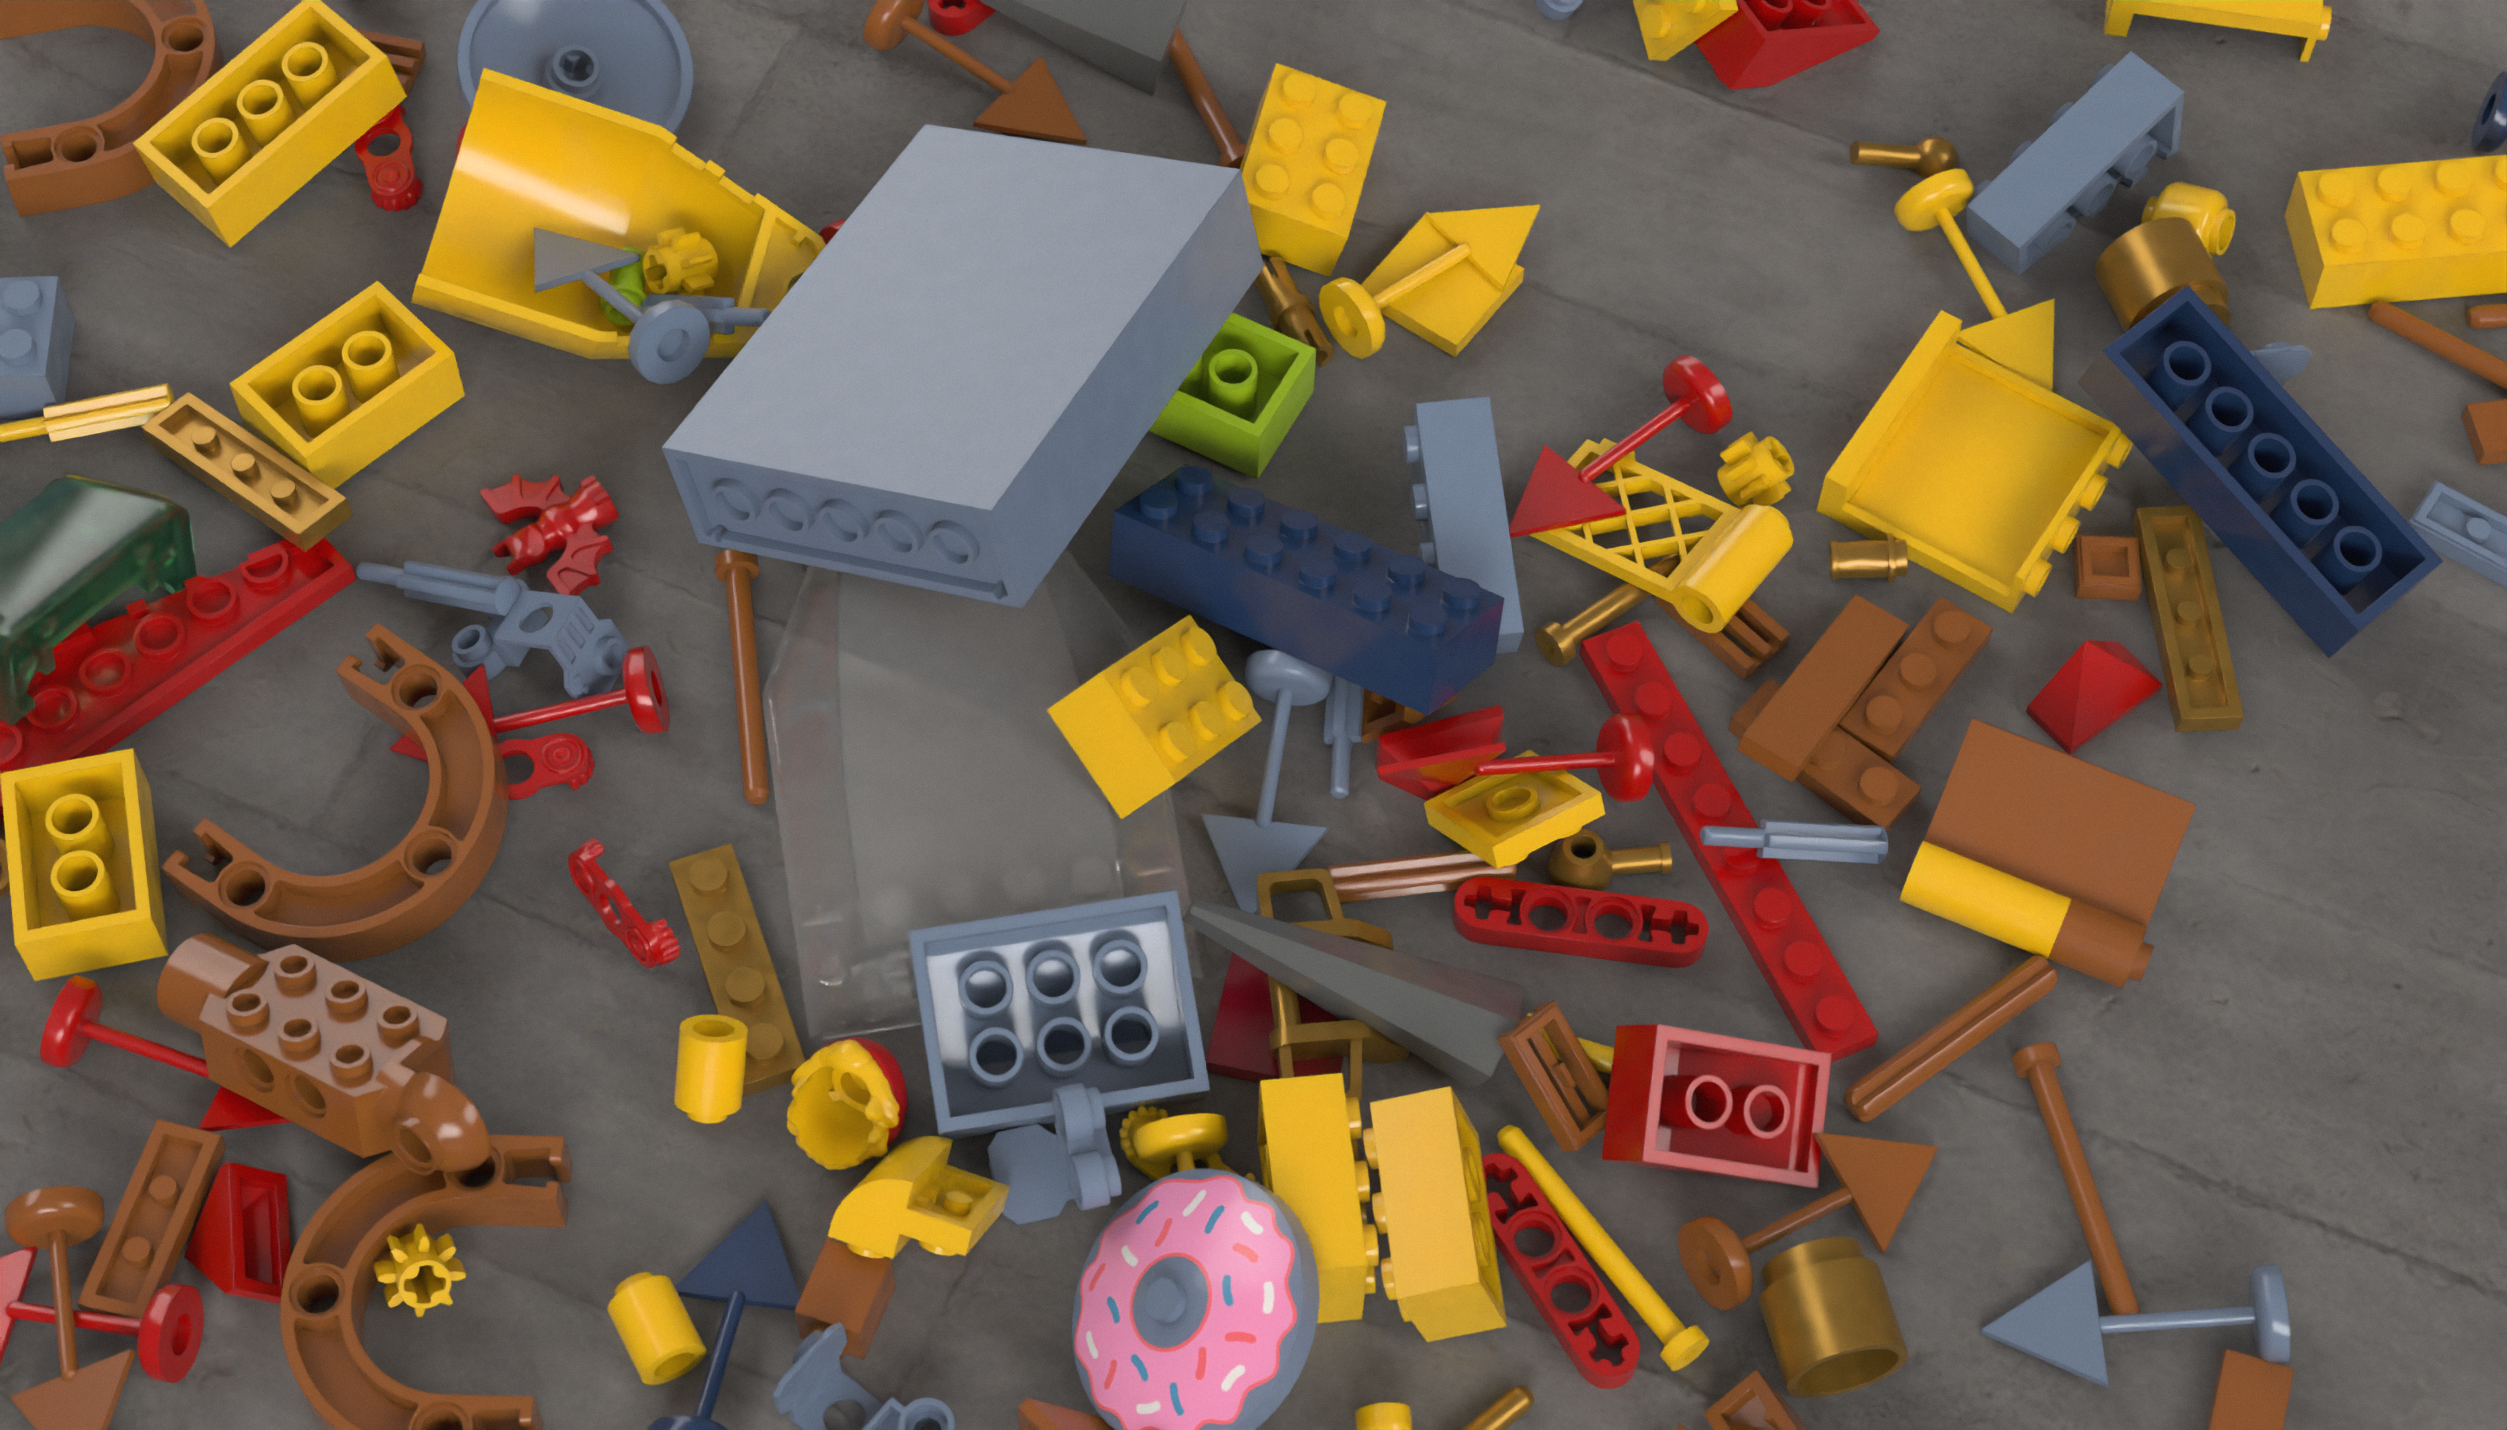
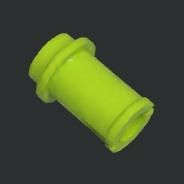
(629, 282)

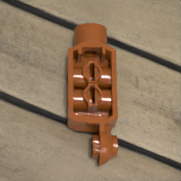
(326, 1051)

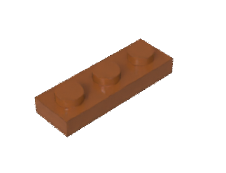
(1916, 679)
(1843, 771)
(152, 1220)

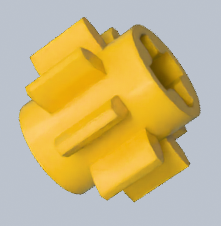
(680, 263)
(1755, 471)
(403, 1265)

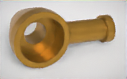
(1597, 871)

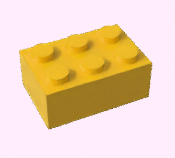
(1308, 166)
(349, 387)
(1155, 715)
(83, 865)
(1315, 1168)
(1434, 1215)

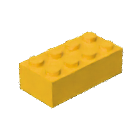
(270, 120)
(2400, 231)

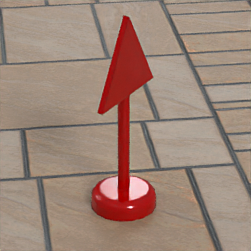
(1566, 497)
(641, 690)
(1621, 758)
(74, 1024)
(166, 1333)

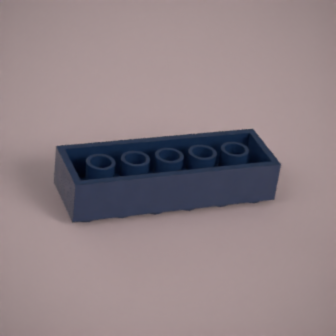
(2258, 471)
(1306, 587)

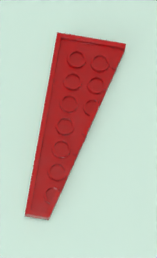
(158, 653)

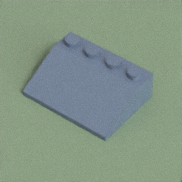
(1057, 1003)

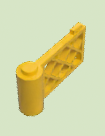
(1722, 561)

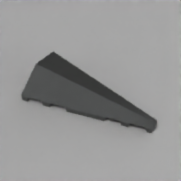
(1117, 35)
(1421, 1004)

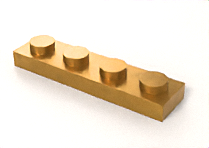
(247, 471)
(2187, 619)
(738, 963)

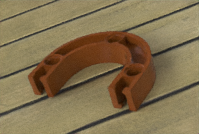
(96, 156)
(392, 898)
(338, 1261)

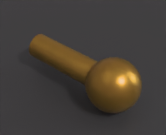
(1926, 158)

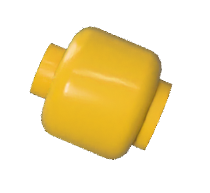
(2199, 205)

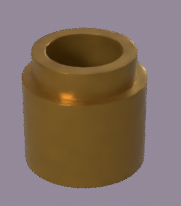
(2153, 265)
(1830, 1318)

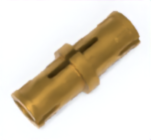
(1290, 310)

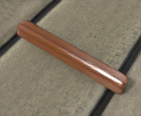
(1950, 1039)

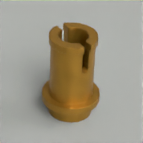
(1868, 559)

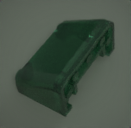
(70, 559)

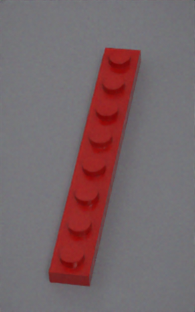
(1749, 887)

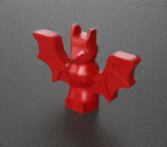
(562, 524)

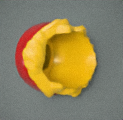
(847, 1103)

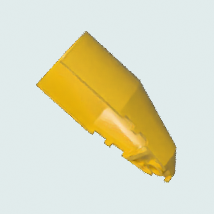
(600, 179)

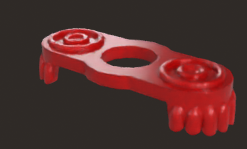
(391, 176)
(556, 761)
(648, 942)

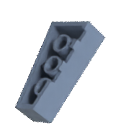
(2077, 163)
(1462, 501)

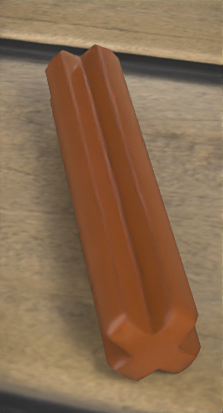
(1411, 875)

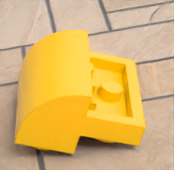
(918, 1198)

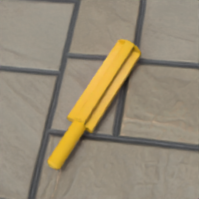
(92, 415)

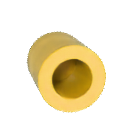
(710, 1067)
(655, 1328)

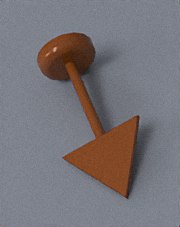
(1026, 107)
(1874, 1177)
(85, 1396)

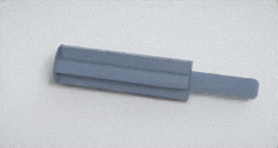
(718, 311)
(446, 585)
(1342, 729)
(1805, 840)

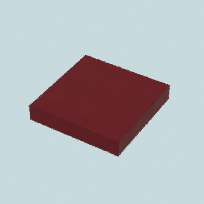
(1243, 1027)

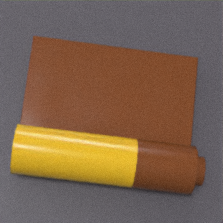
(2048, 854)

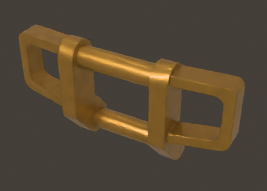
(1325, 1039)

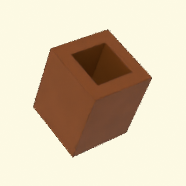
(846, 1291)

